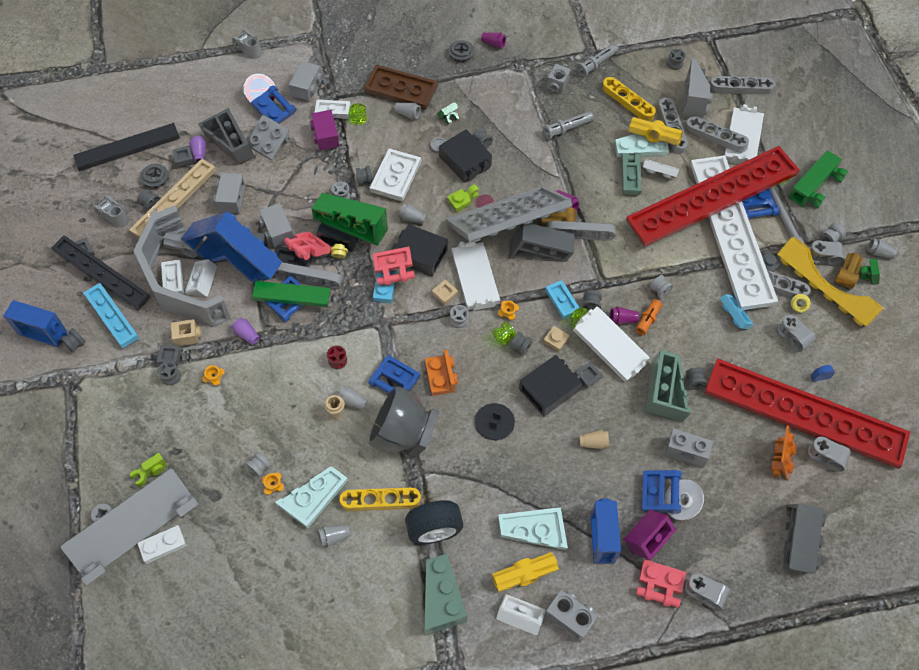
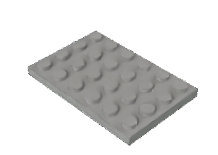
(508, 213)

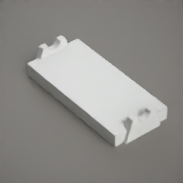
(748, 123)
(475, 275)
(611, 344)

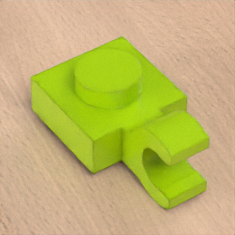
(460, 200)
(150, 468)

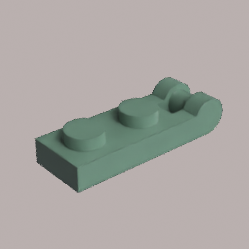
(631, 174)

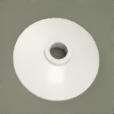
(691, 491)

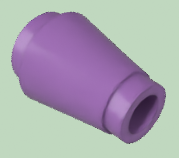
(198, 148)
(244, 330)

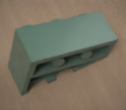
(666, 388)
(442, 597)

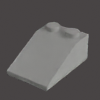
(696, 92)

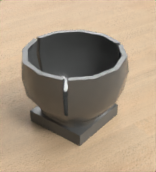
(403, 424)

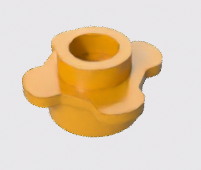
(508, 305)
(209, 371)
(268, 479)

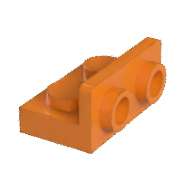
(440, 374)

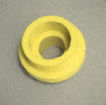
(338, 251)
(803, 308)

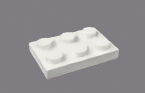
(395, 174)

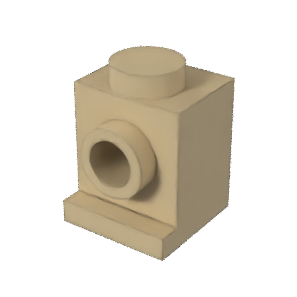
(185, 332)

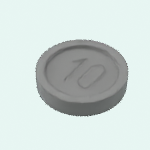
(435, 144)

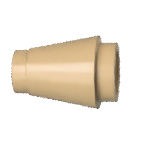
(334, 406)
(595, 440)

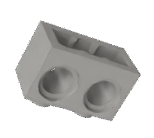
(567, 619)

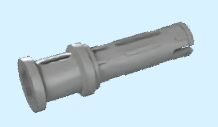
(592, 62)
(561, 127)

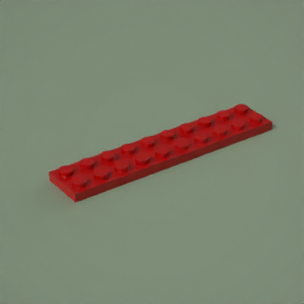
(712, 195)
(808, 413)

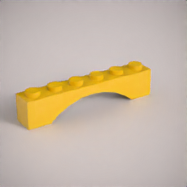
(799, 257)

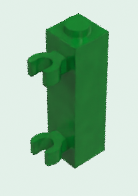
(815, 178)

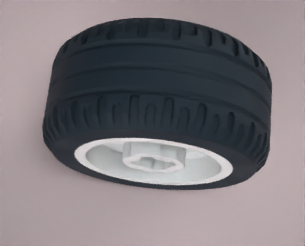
(434, 522)

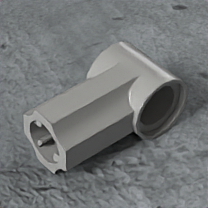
(173, 241)

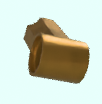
(568, 216)
(849, 271)

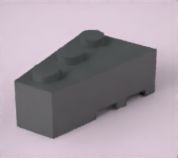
(227, 135)
(543, 242)
(804, 538)

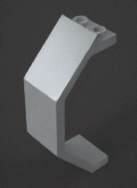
(209, 312)

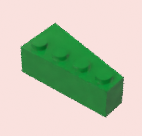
(352, 217)

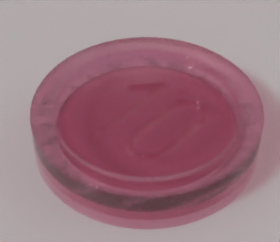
(484, 200)

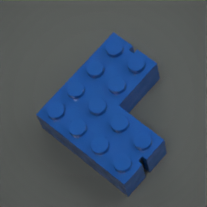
(232, 242)

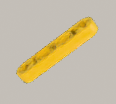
(646, 113)
(380, 503)

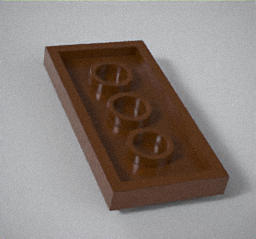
(400, 86)

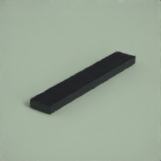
(126, 146)
(101, 272)

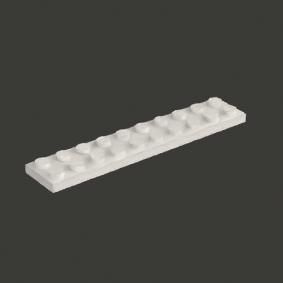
(737, 245)

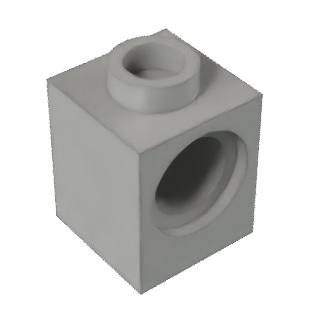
(558, 78)

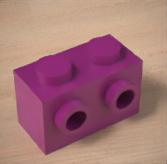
(325, 130)
(650, 534)

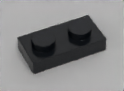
(290, 257)

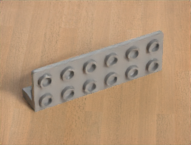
(128, 524)

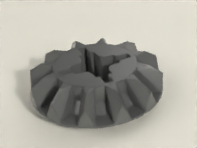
(455, 48)
(150, 171)

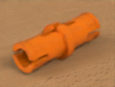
(644, 324)

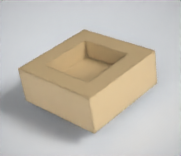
(445, 292)
(556, 339)

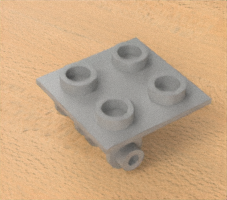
(268, 137)

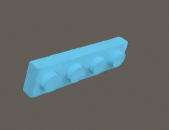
(111, 315)

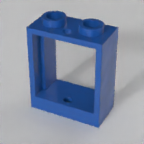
(35, 323)
(605, 532)

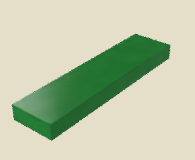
(291, 294)

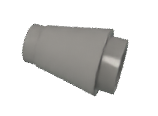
(409, 110)
(411, 214)
(880, 248)
(352, 398)
(332, 534)

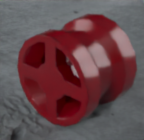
(337, 352)

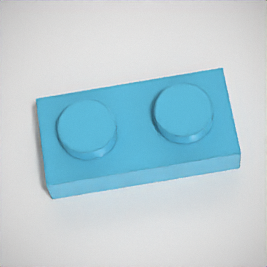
(382, 292)
(561, 299)
(740, 317)

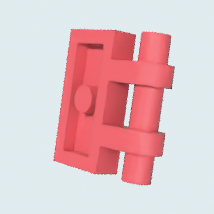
(307, 243)
(393, 260)
(661, 577)

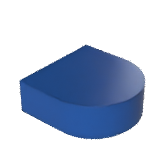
(822, 373)

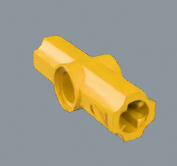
(655, 131)
(525, 572)

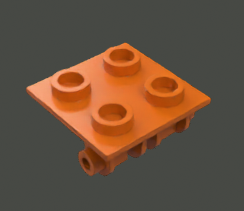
(783, 454)

